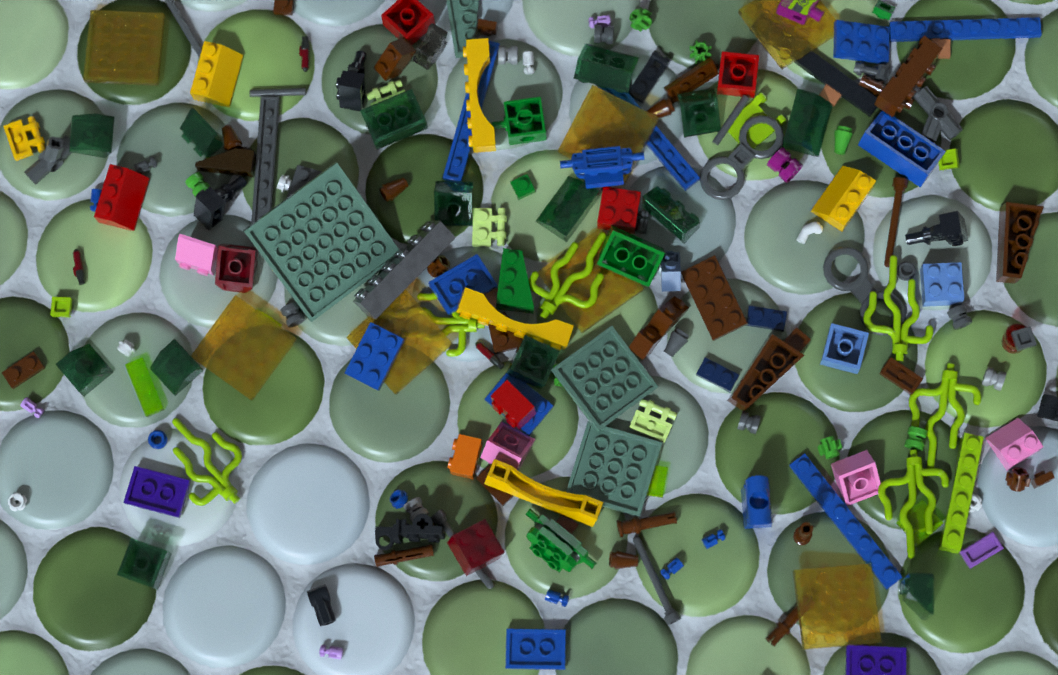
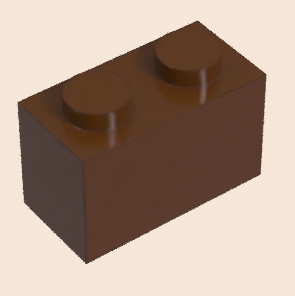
(394, 59)

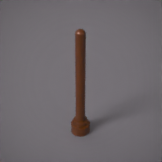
(899, 185)

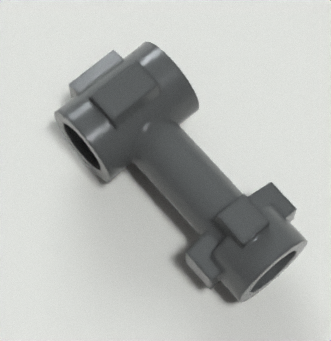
(881, 72)

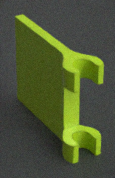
(758, 132)

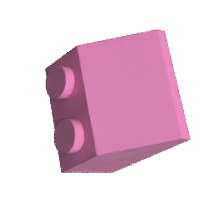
(196, 255)
(1014, 443)
(507, 446)
(856, 477)

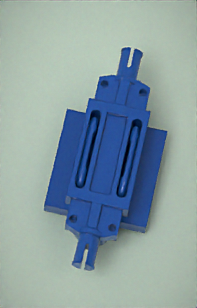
(602, 165)

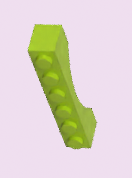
(961, 494)

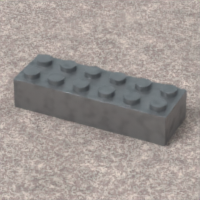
(403, 269)

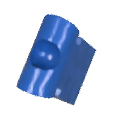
(756, 503)

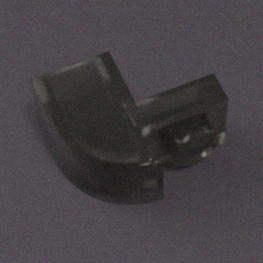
(431, 48)

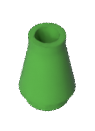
(842, 138)

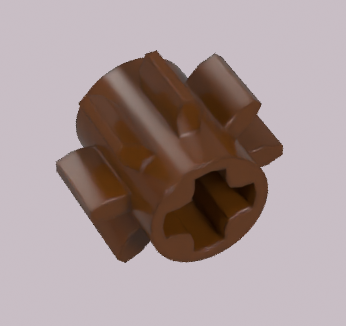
(438, 266)
(1018, 479)

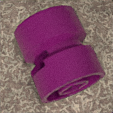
(779, 160)

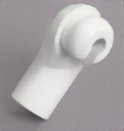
(813, 227)

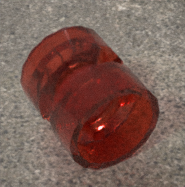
(1007, 341)

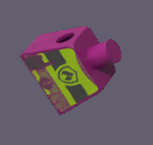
(800, 10)

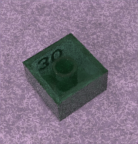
(532, 362)
(144, 564)

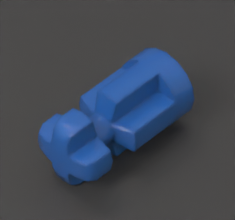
(95, 195)
(711, 539)
(674, 566)
(554, 597)

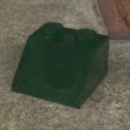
(699, 112)
(200, 134)
(91, 135)
(454, 203)
(175, 367)
(84, 369)

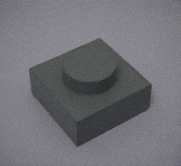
(1023, 338)

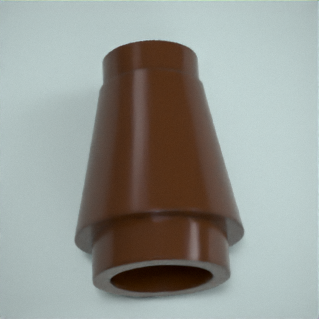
(662, 108)
(230, 138)
(392, 189)
(622, 560)

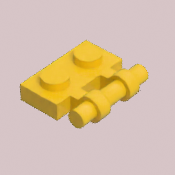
(18, 139)

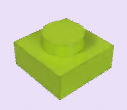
(949, 160)
(61, 307)

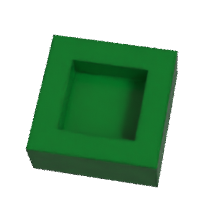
(883, 10)
(522, 186)

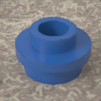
(153, 435)
(399, 498)

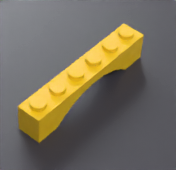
(478, 59)
(476, 306)
(575, 506)

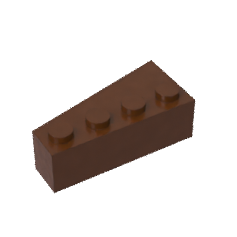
(908, 77)
(1015, 238)
(768, 367)

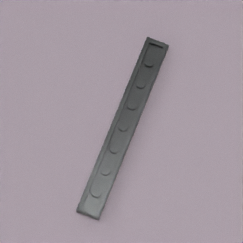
(265, 156)

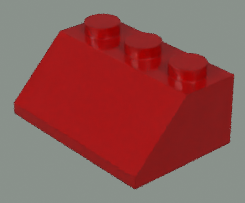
(121, 198)

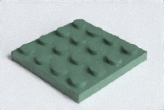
(604, 378)
(614, 468)

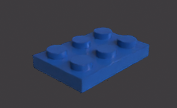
(861, 42)
(468, 274)
(374, 356)
(541, 405)
(535, 649)

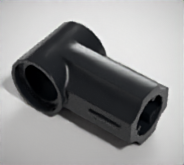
(320, 600)

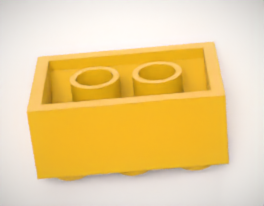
(216, 74)
(843, 197)

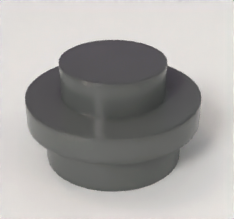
(906, 271)

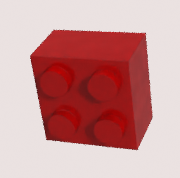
(407, 20)
(738, 74)
(619, 209)
(513, 405)

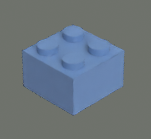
(942, 284)
(844, 348)

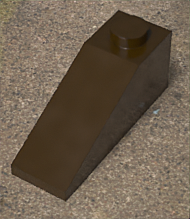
(233, 162)

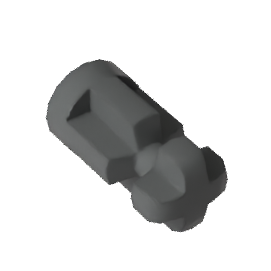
(143, 166)
(641, 226)

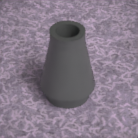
(676, 342)

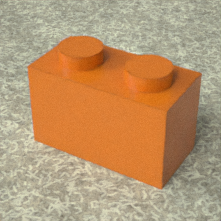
(465, 456)

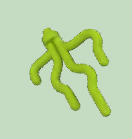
(556, 296)
(456, 323)
(897, 333)
(946, 390)
(913, 476)
(221, 483)

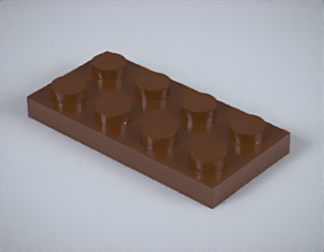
(714, 298)

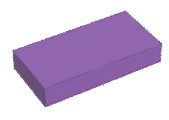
(981, 550)

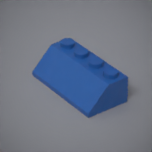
(901, 148)

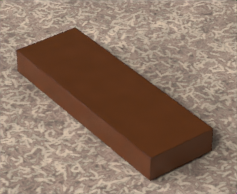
(692, 79)

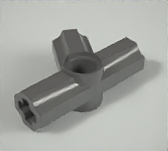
(934, 124)
(49, 159)

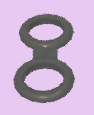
(741, 157)
(861, 287)

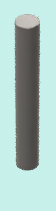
(278, 92)
(730, 120)

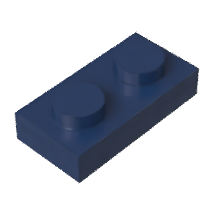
(766, 318)
(717, 375)

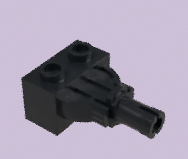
(351, 84)
(211, 203)
(951, 228)

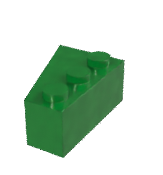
(513, 286)

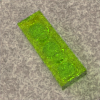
(144, 387)

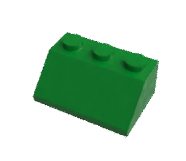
(630, 256)

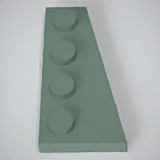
(463, 22)

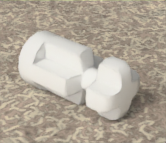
(528, 60)

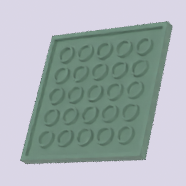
(322, 241)

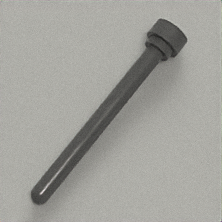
(184, 26)
(440, 519)
(671, 614)

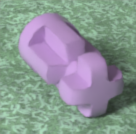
(601, 20)
(31, 407)
(333, 652)

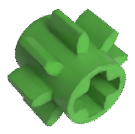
(640, 19)
(695, 49)
(830, 447)

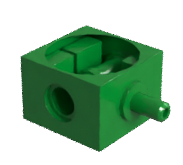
(523, 121)

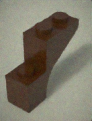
(658, 327)

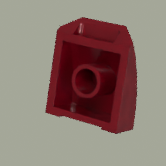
(236, 267)

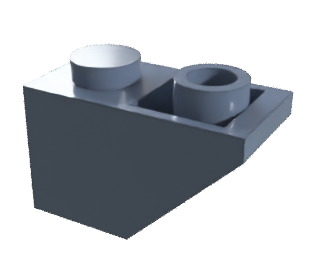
(671, 272)

